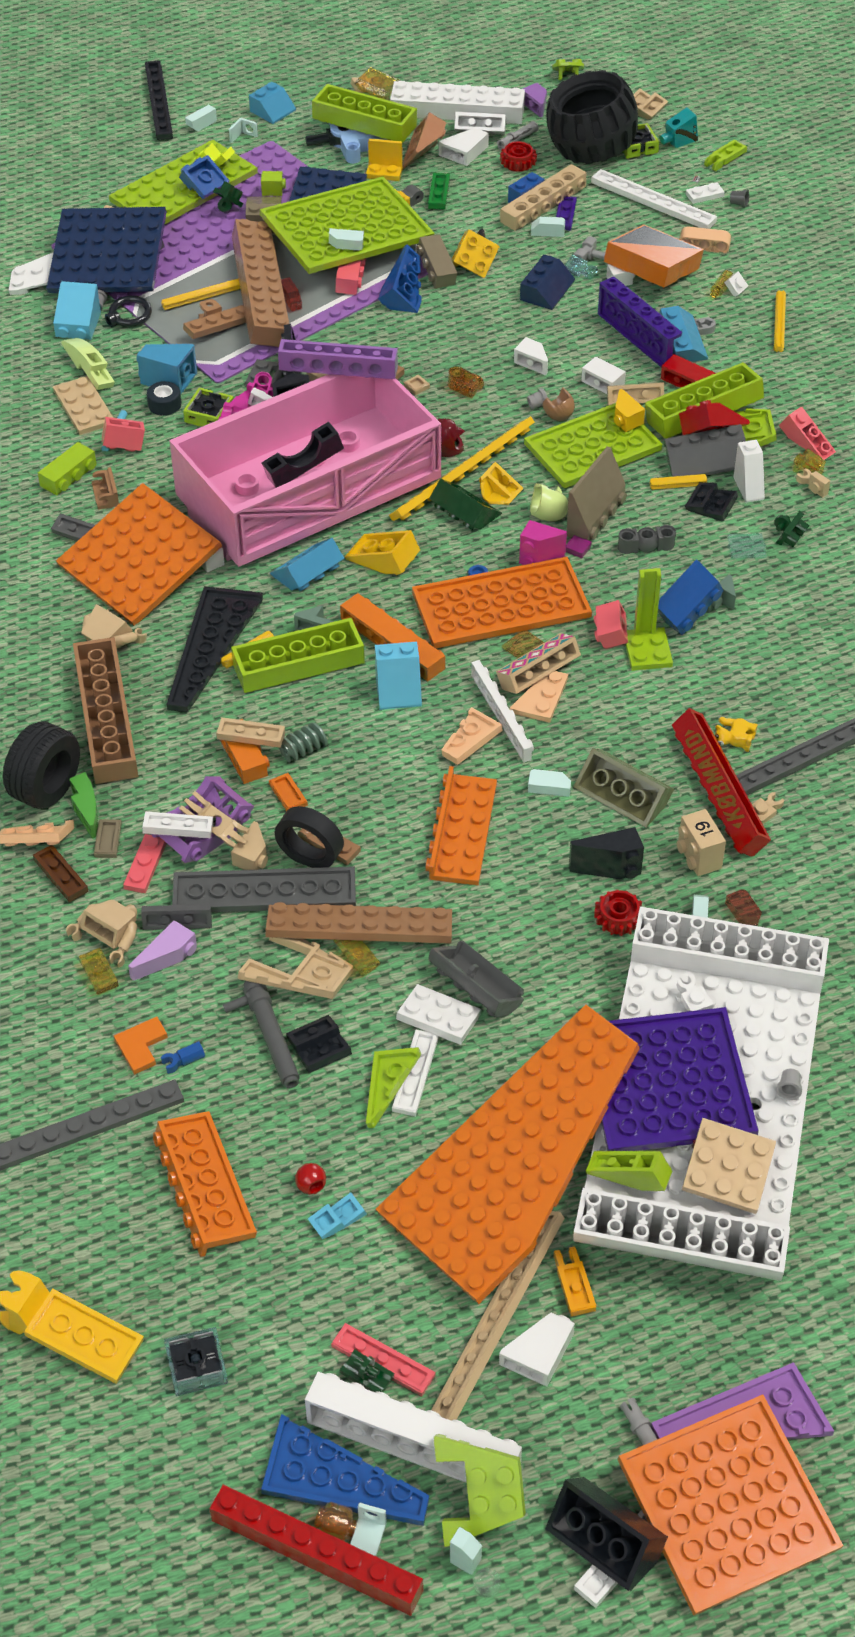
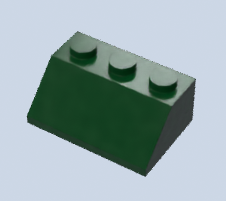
(463, 505)

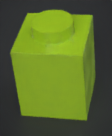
(272, 183)

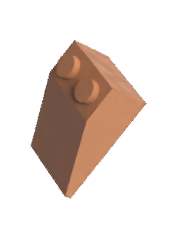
(424, 137)

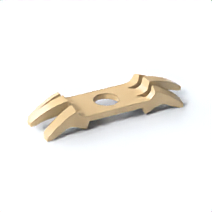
(226, 826)

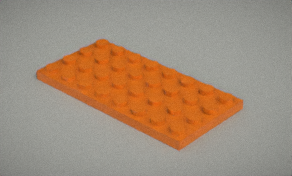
(501, 602)

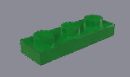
(439, 191)

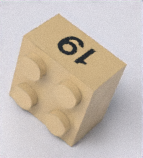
(701, 842)

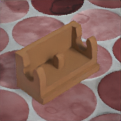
(105, 489)

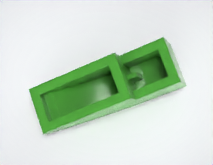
(84, 802)

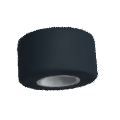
(164, 398)

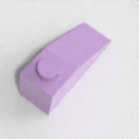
(166, 950)

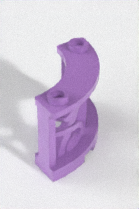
(195, 847)

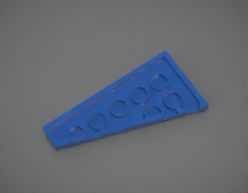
(322, 1472)

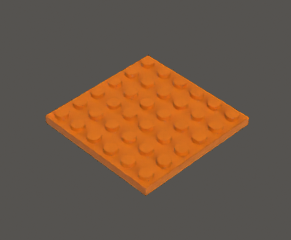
(139, 554)
(729, 1504)

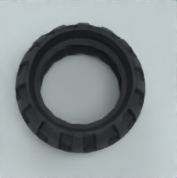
(592, 117)

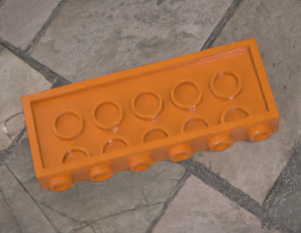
(461, 828)
(203, 1181)

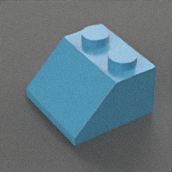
(271, 103)

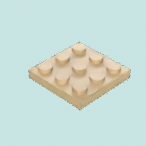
(729, 1165)

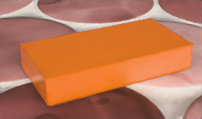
(287, 792)

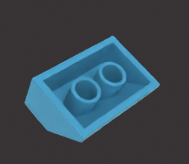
(690, 343)
(309, 565)

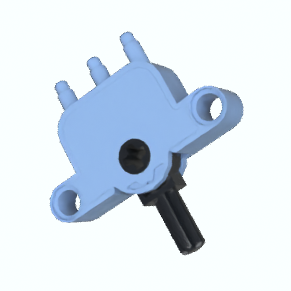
(349, 141)

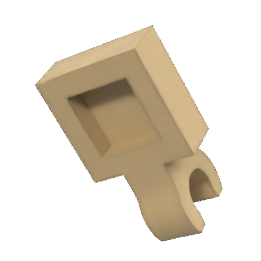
(817, 483)

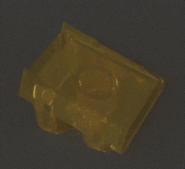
(376, 83)

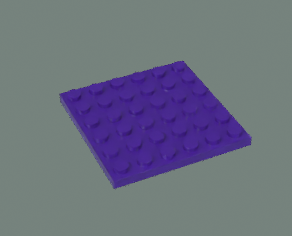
(678, 1077)

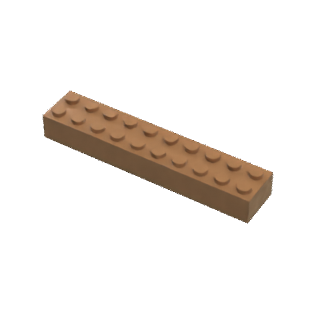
(259, 282)

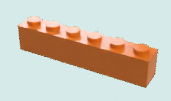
(384, 629)

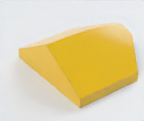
(498, 486)

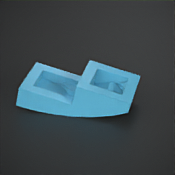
(335, 1218)

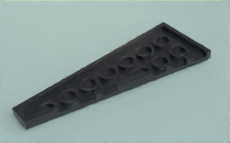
(214, 630)

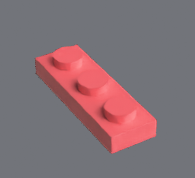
(144, 864)

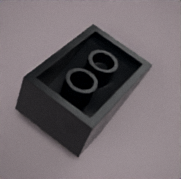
(608, 855)

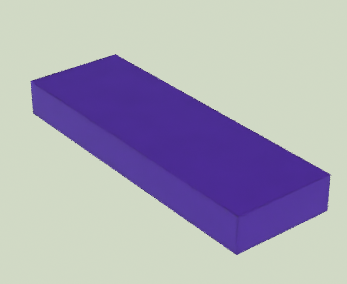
(566, 210)

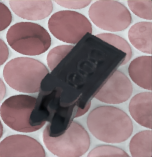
(291, 379)

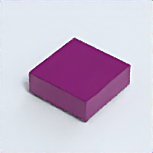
(578, 546)

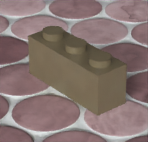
(436, 261)

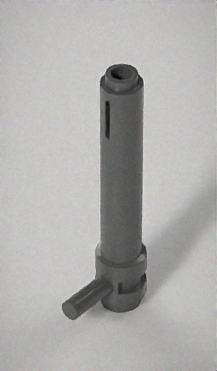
(260, 1003)

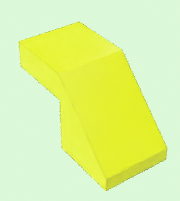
(217, 157)

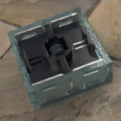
(196, 1361)

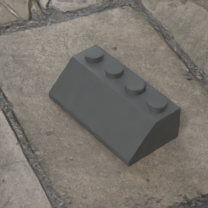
(704, 451)

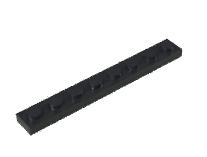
(158, 100)

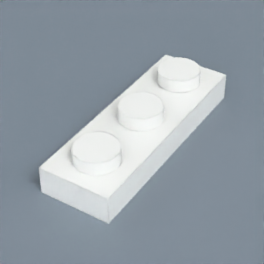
(177, 824)

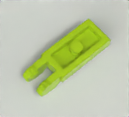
(725, 154)

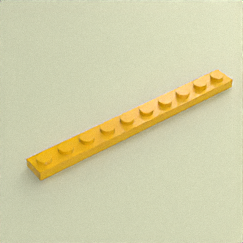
(468, 465)

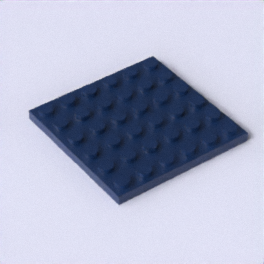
(108, 248)

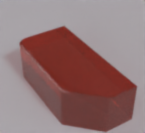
(291, 294)
(743, 908)

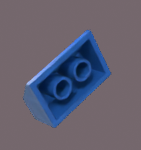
(689, 597)

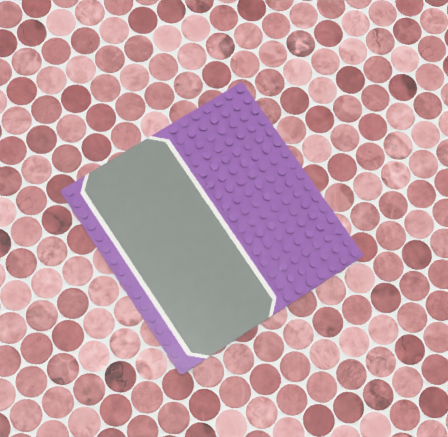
(202, 255)

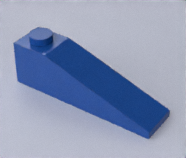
(402, 285)

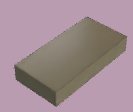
(107, 838)

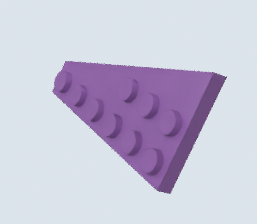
(785, 1393)

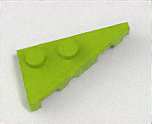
(388, 1074)

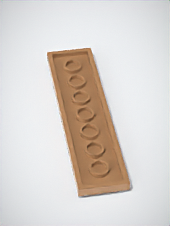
(359, 923)

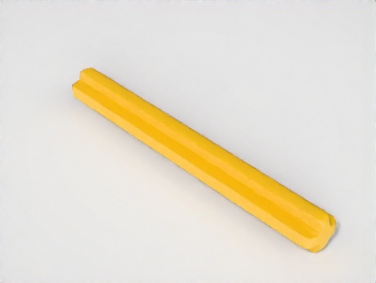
(200, 294)
(779, 331)

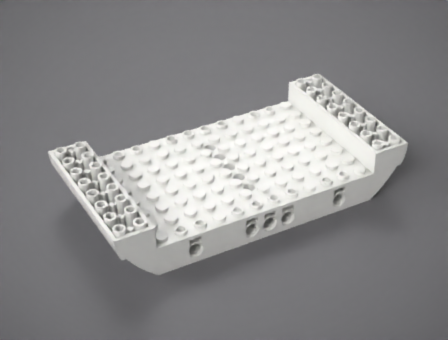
(772, 1000)

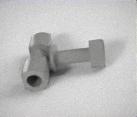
(589, 249)

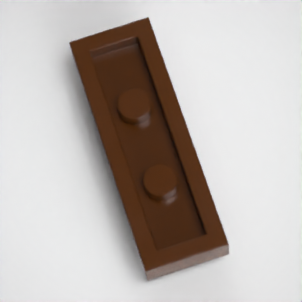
(60, 873)

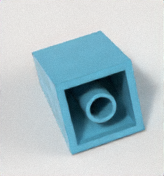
(76, 310)
(398, 675)

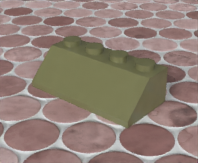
(623, 787)

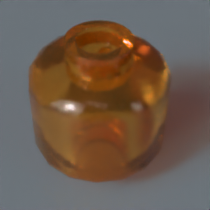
(336, 1520)

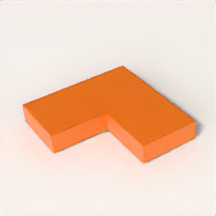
(135, 1043)

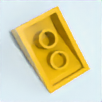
(385, 551)

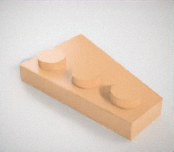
(541, 698)
(472, 735)
(30, 836)

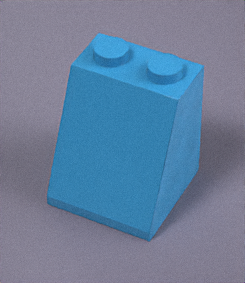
(167, 363)

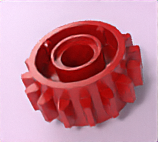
(518, 156)
(617, 912)

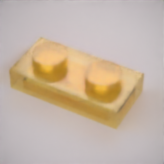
(98, 971)

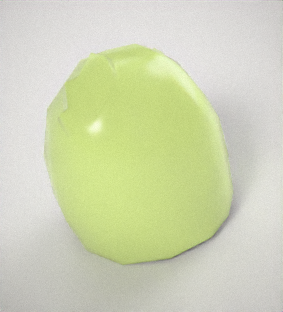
(548, 504)

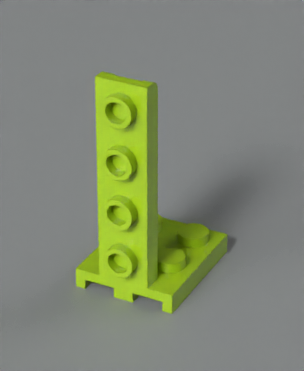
(647, 644)

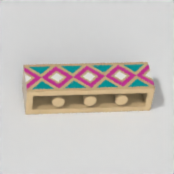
(538, 663)

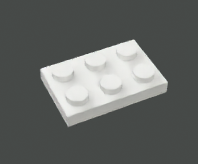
(438, 1014)

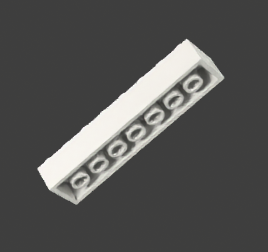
(447, 99)
(392, 1424)

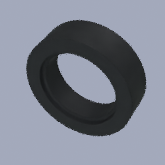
(318, 825)

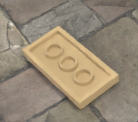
(82, 404)

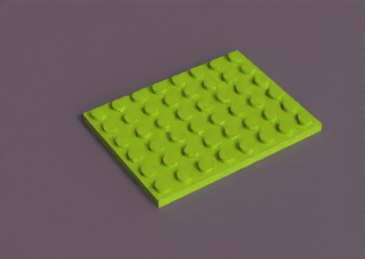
(363, 206)

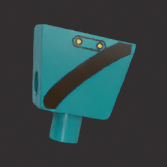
(681, 129)

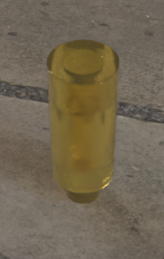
(719, 286)

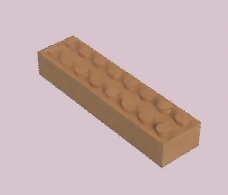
(105, 710)

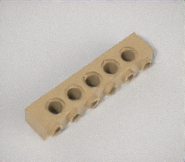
(543, 197)

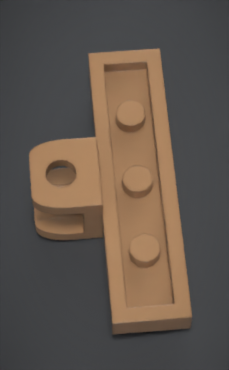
(214, 319)

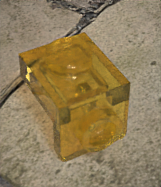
(809, 461)

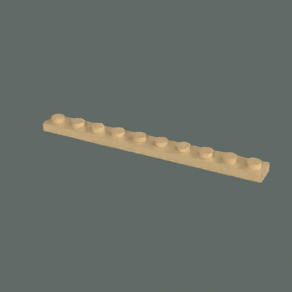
(493, 1325)

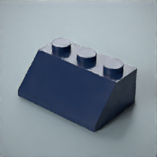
(546, 283)

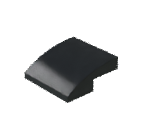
(711, 501)
(319, 1043)

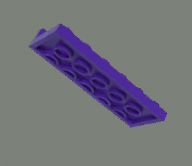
(637, 320)

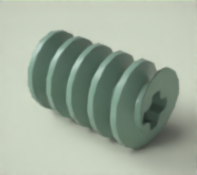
(301, 740)

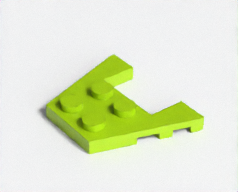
(760, 427)
(492, 1486)

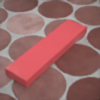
(406, 1371)

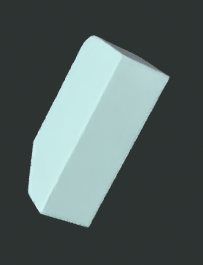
(202, 118)
(548, 227)
(346, 239)
(549, 783)
(700, 906)
(465, 1551)

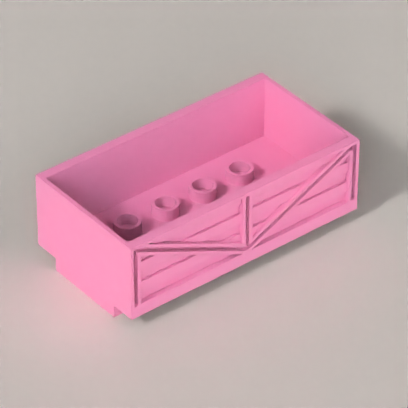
(387, 451)

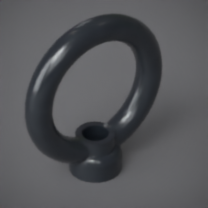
(113, 317)

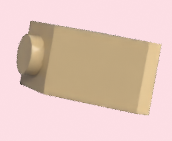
(253, 853)

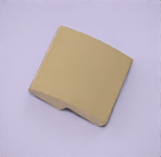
(649, 105)

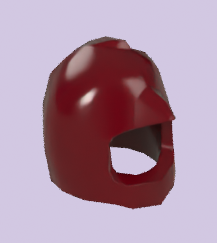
(449, 434)

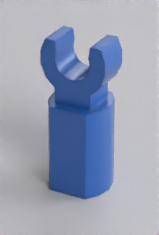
(183, 1057)

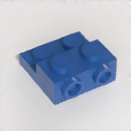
(203, 176)

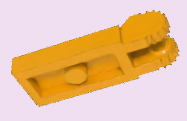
(575, 1283)

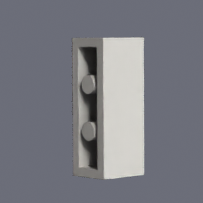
(483, 121)

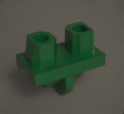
(228, 195)
(784, 524)
(367, 1372)

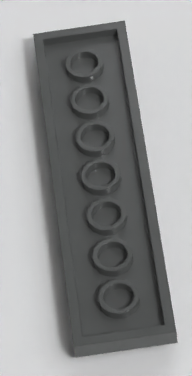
(260, 888)

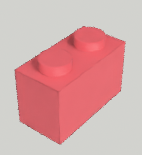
(123, 434)
(611, 624)

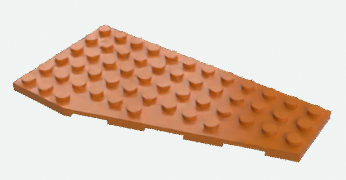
(507, 1166)

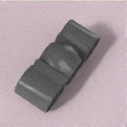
(646, 539)

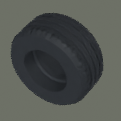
(41, 764)

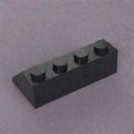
(605, 1532)

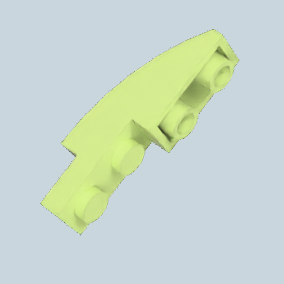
(91, 361)

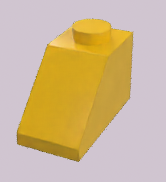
(628, 412)

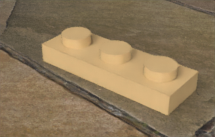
(640, 392)
(250, 732)

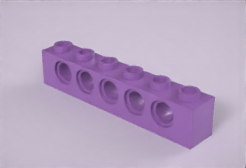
(338, 359)

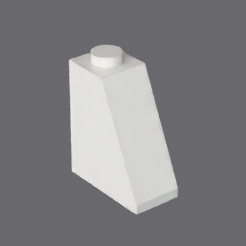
(464, 146)
(750, 471)
(539, 1348)

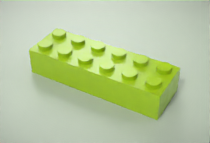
(364, 113)
(730, 387)
(297, 655)

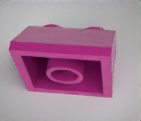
(541, 543)

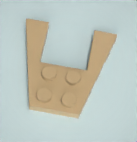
(316, 975)

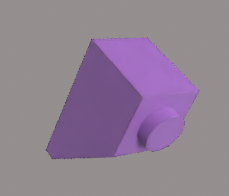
(536, 98)

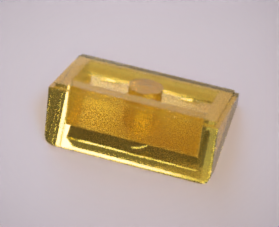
(358, 955)

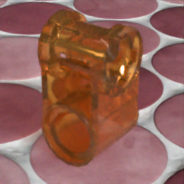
(462, 381)

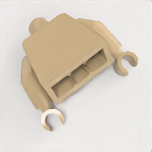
(104, 624)
(110, 924)

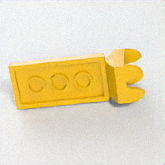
(68, 1327)

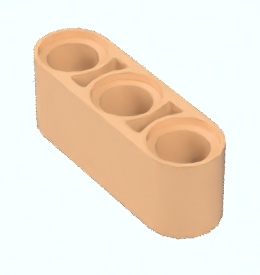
(716, 240)

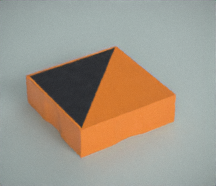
(653, 255)

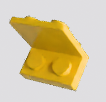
(384, 159)
(475, 253)

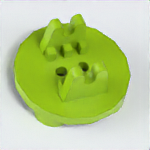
(574, 66)

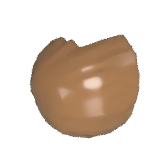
(561, 407)

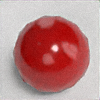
(310, 1178)

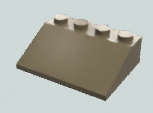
(595, 497)

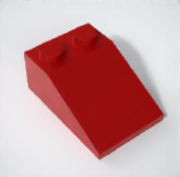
(709, 417)

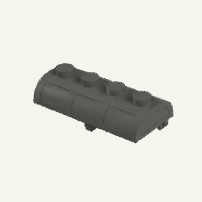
(478, 978)

